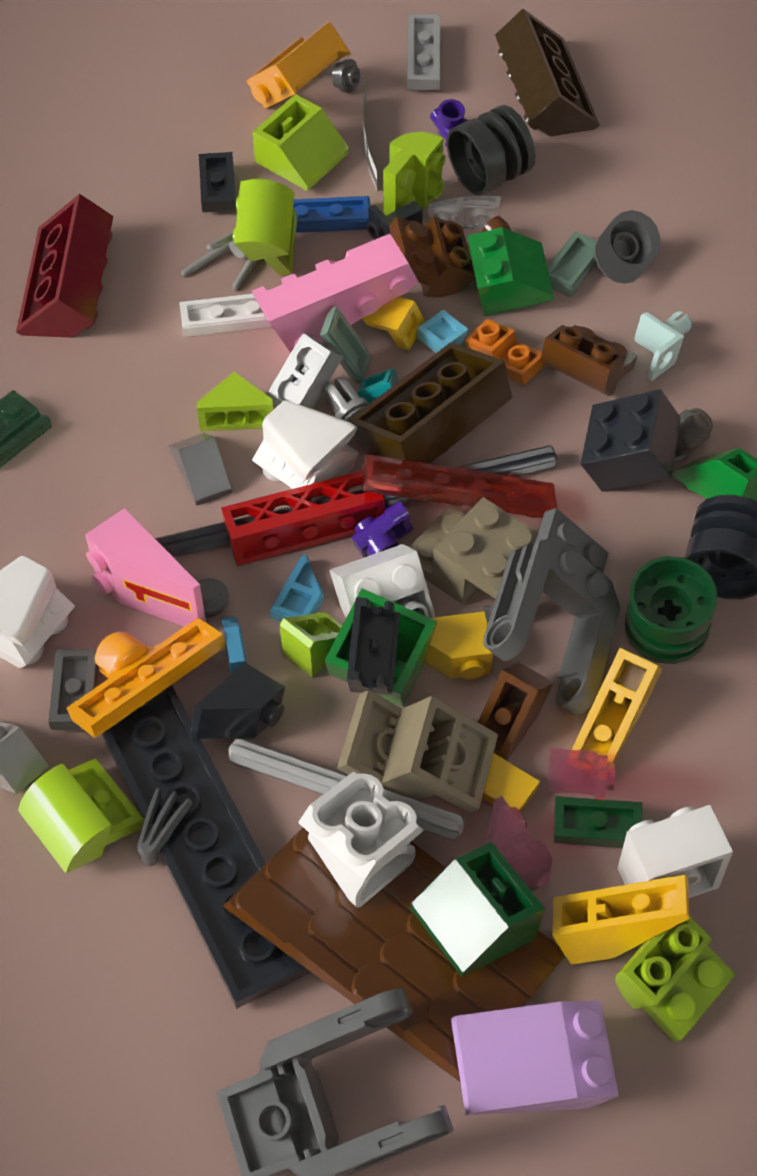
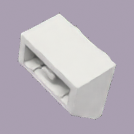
(389, 574)

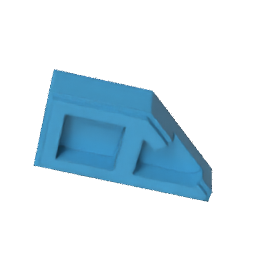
(234, 642)

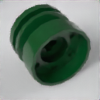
(672, 591)

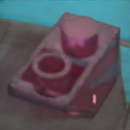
(510, 836)

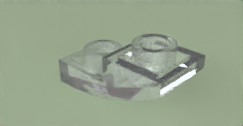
(467, 211)

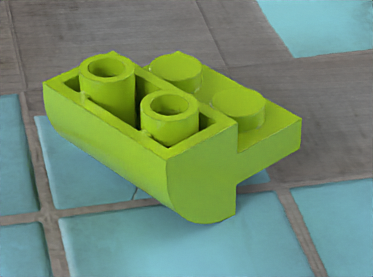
(413, 171)
(266, 223)
(78, 813)
(674, 978)

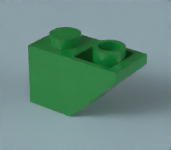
(721, 474)

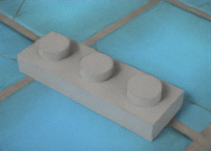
(423, 52)

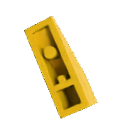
(618, 704)
(617, 918)

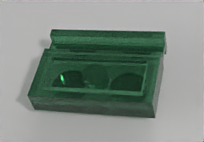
(19, 425)

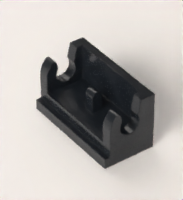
(373, 647)

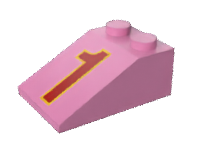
(141, 571)

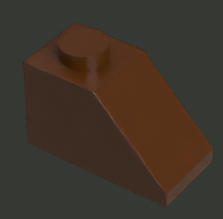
(514, 706)

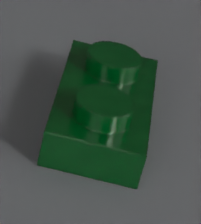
(594, 821)

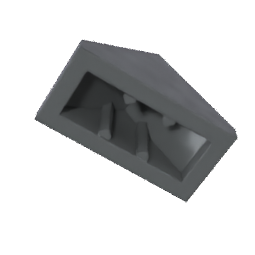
(201, 467)

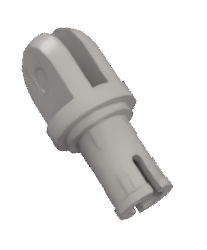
(344, 401)

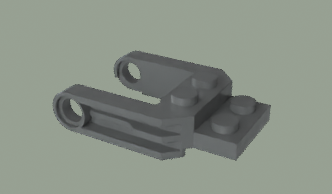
(569, 571)
(282, 1112)

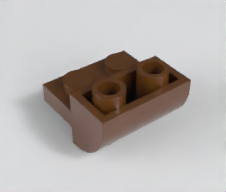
(435, 254)
(587, 357)

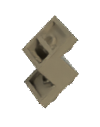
(470, 549)
(420, 750)

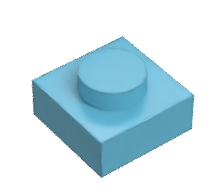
(441, 331)

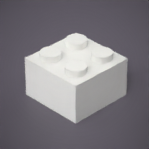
(680, 845)

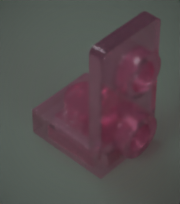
(580, 772)

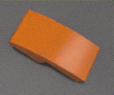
(500, 342)

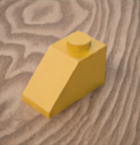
(459, 647)

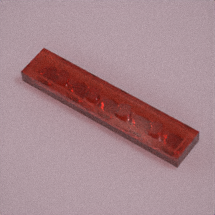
(456, 486)

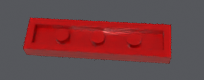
(306, 523)

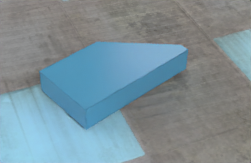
(300, 593)

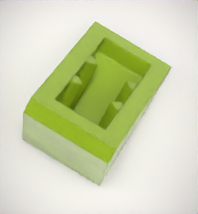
(233, 406)
(308, 640)

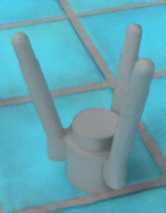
(217, 248)

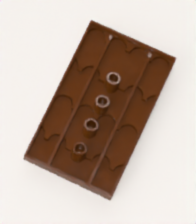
(383, 945)

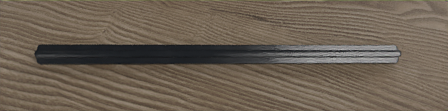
(217, 534)

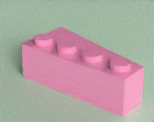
(356, 285)

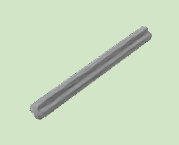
(321, 780)

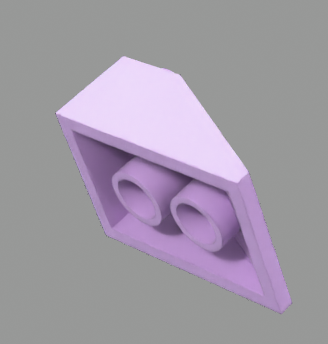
(534, 1058)

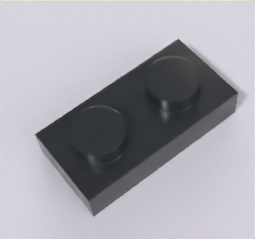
(217, 182)

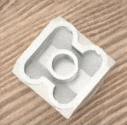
(304, 446)
(29, 611)
(361, 835)

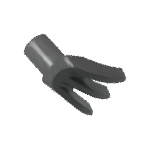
(154, 835)

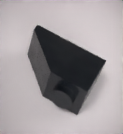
(239, 706)

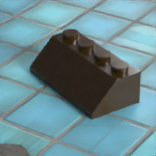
(544, 77)
(434, 405)

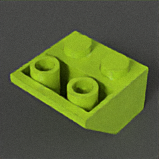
(299, 143)

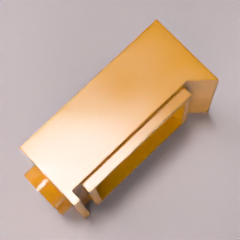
(297, 65)

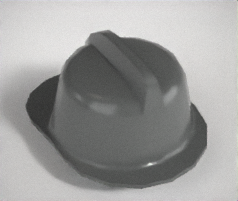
(627, 246)

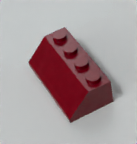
(66, 271)

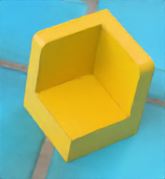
(400, 319)

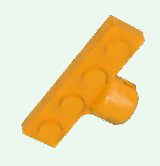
(141, 672)

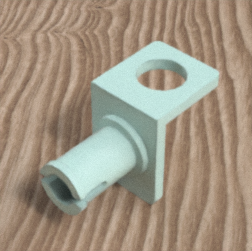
(662, 339)

